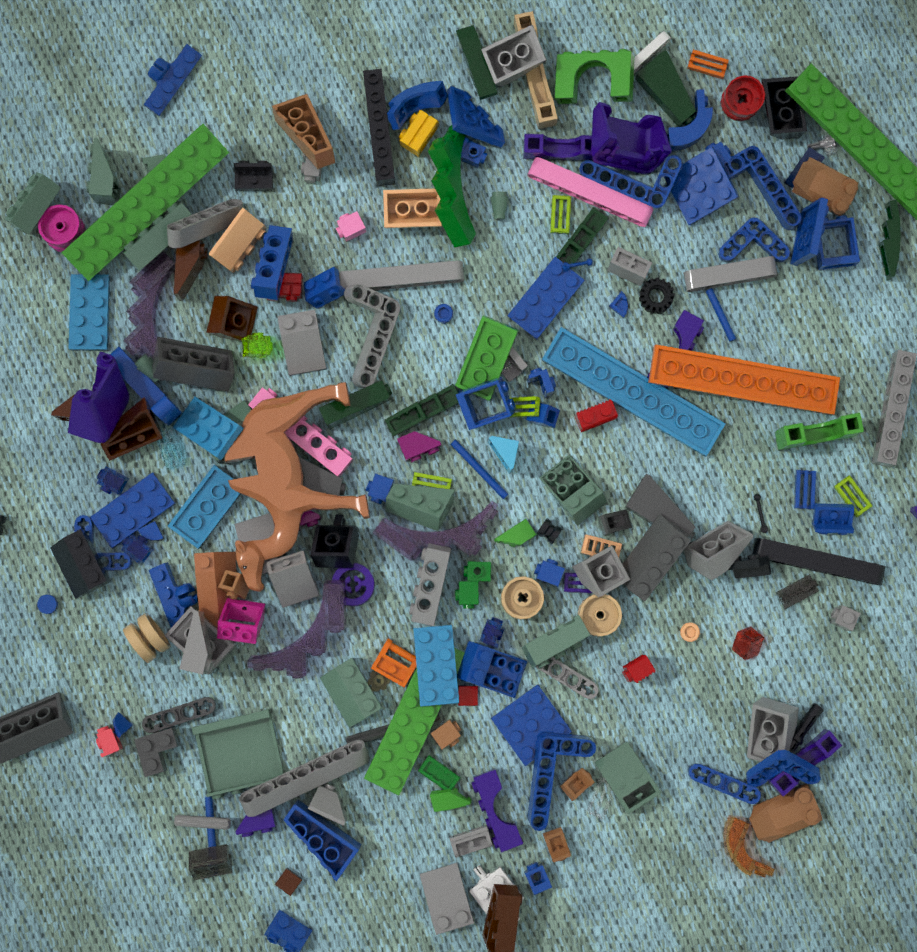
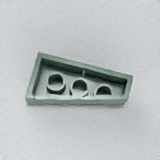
(153, 240)

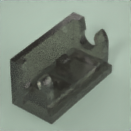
(210, 862)

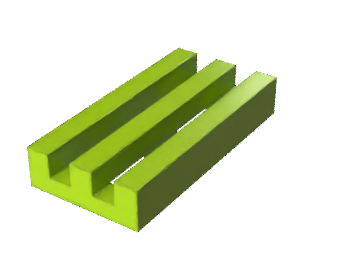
(559, 230)
(536, 406)
(426, 476)
(843, 483)

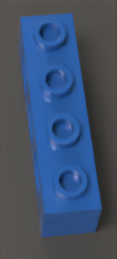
(272, 262)

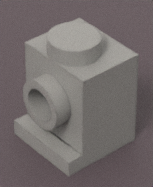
(310, 172)

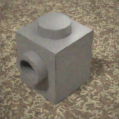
(844, 617)

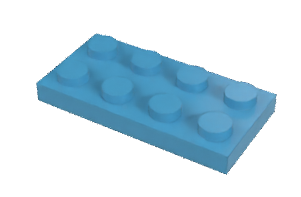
(89, 312)
(208, 428)
(205, 508)
(436, 665)

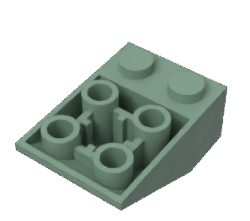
(103, 182)
(573, 490)
(627, 777)

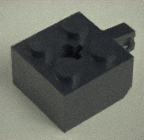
(335, 544)

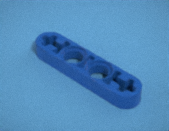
(724, 782)

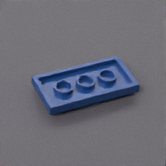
(545, 298)
(132, 510)

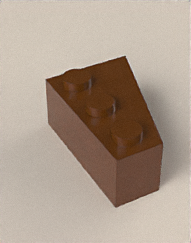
(133, 431)
(502, 918)

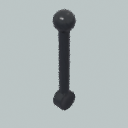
(763, 529)

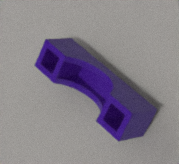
(557, 149)
(686, 329)
(814, 752)
(505, 833)

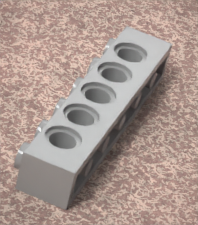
(894, 408)

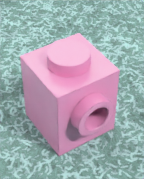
(350, 226)

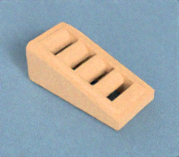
(584, 550)

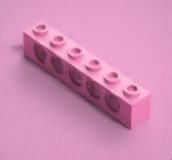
(343, 457)

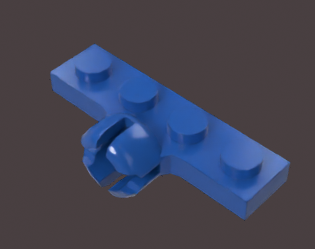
(169, 78)
(172, 597)

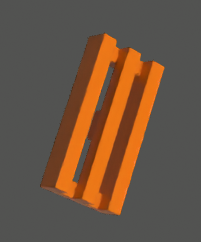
(691, 66)

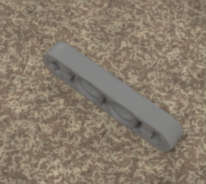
(562, 678)

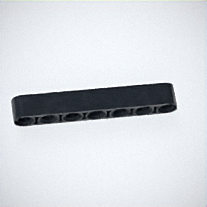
(820, 561)

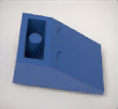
(491, 669)

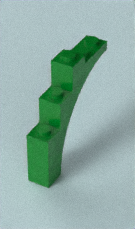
(447, 181)

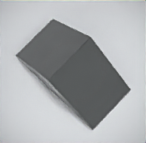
(614, 522)

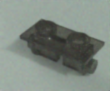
(797, 591)

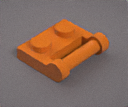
(390, 667)

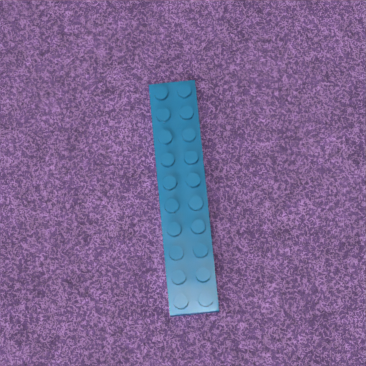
(633, 392)

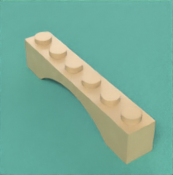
(537, 83)

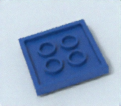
(702, 186)
(809, 232)
(526, 720)

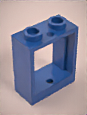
(842, 261)
(468, 409)

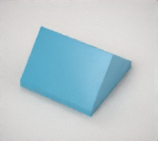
(505, 450)

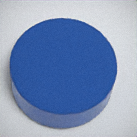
(443, 313)
(47, 604)

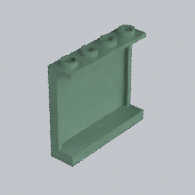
(238, 753)

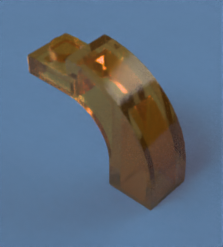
(733, 840)

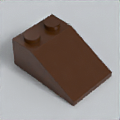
(188, 266)

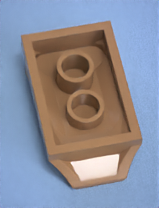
(820, 181)
(785, 814)

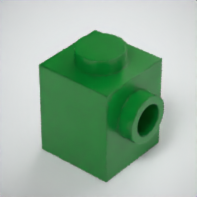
(478, 571)
(467, 594)

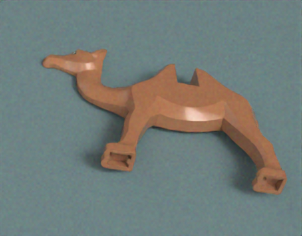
(281, 476)

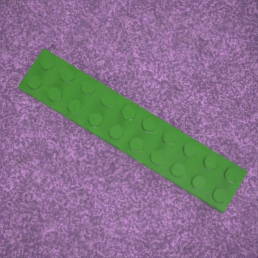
(857, 136)
(145, 202)

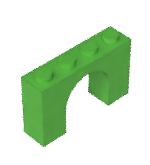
(572, 66)
(837, 429)

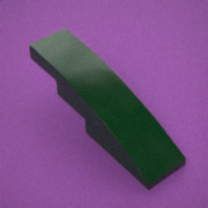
(476, 62)
(582, 237)
(890, 246)
(422, 410)

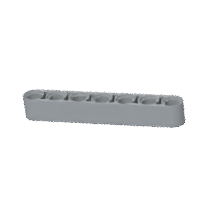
(404, 275)
(304, 778)

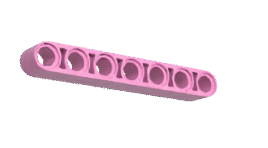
(590, 192)

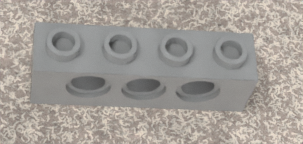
(419, 612)

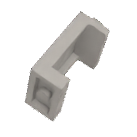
(292, 579)

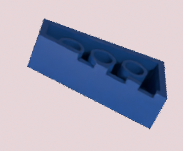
(322, 838)

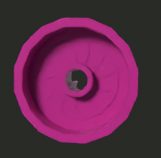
(60, 226)

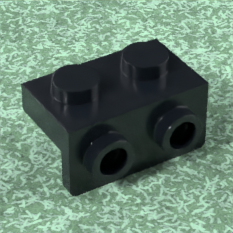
(253, 176)
(751, 566)

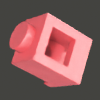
(108, 741)

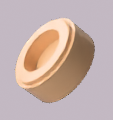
(689, 632)

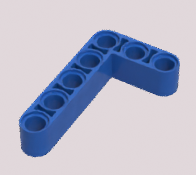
(762, 181)
(634, 183)
(145, 387)
(548, 771)

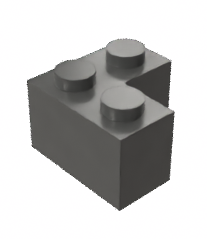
(151, 748)

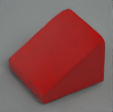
(468, 695)

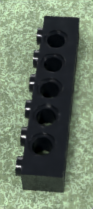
(379, 127)

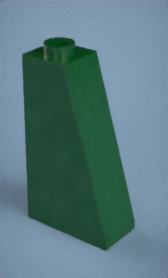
(666, 89)
(360, 402)

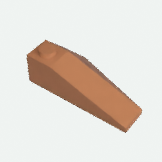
(208, 573)

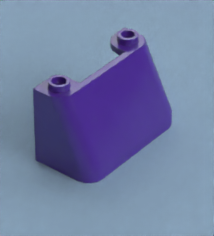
(628, 144)
(98, 411)

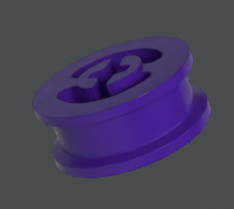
(368, 583)

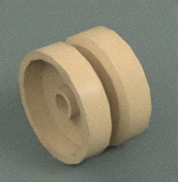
(533, 597)
(611, 614)
(146, 637)

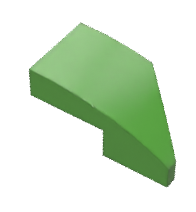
(517, 535)
(448, 799)

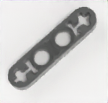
(179, 716)

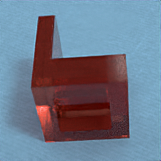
(747, 643)

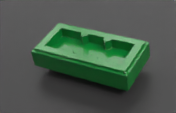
(438, 773)

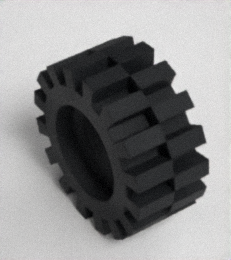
(648, 303)

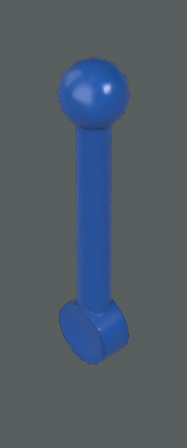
(566, 266)

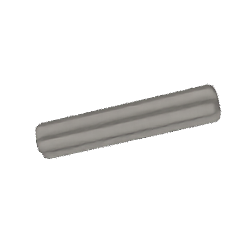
(202, 822)

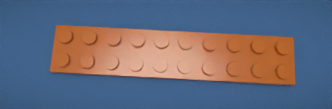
(744, 379)

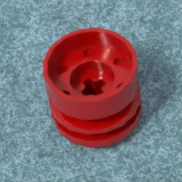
(742, 87)

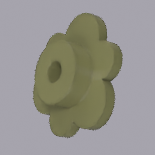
(373, 681)

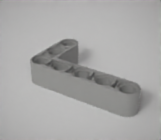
(374, 332)

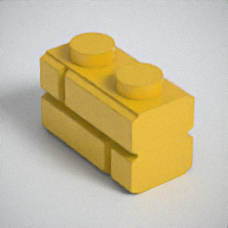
(418, 133)

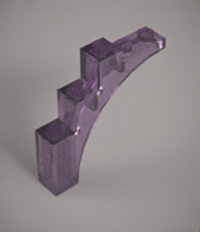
(149, 284)
(463, 537)
(314, 641)

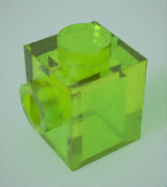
(256, 346)

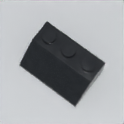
(784, 114)
(80, 563)

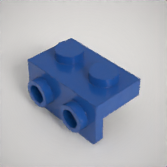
(323, 288)
(547, 383)
(833, 518)
(287, 932)

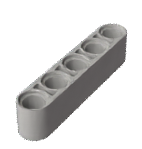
(202, 223)
(730, 274)

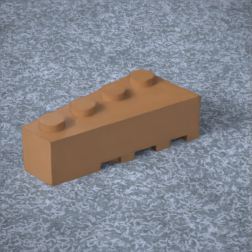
(303, 126)

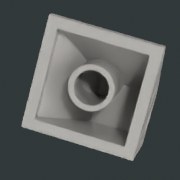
(601, 572)
(328, 804)

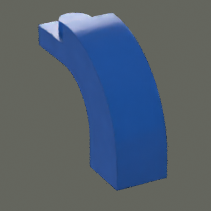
(414, 99)
(687, 136)

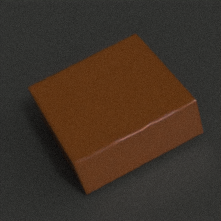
(288, 881)

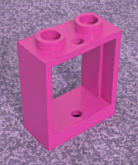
(234, 610)

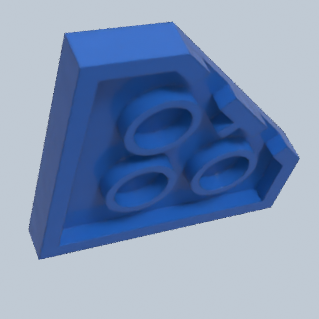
(472, 120)

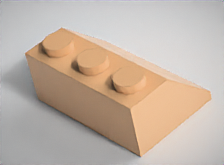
(411, 208)
(238, 241)

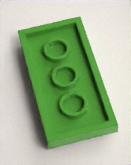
(487, 355)

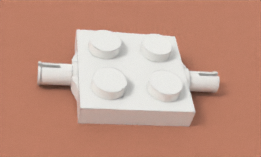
(483, 889)

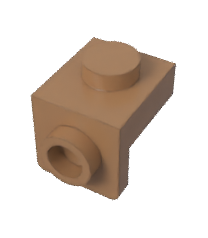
(577, 783)
(557, 844)

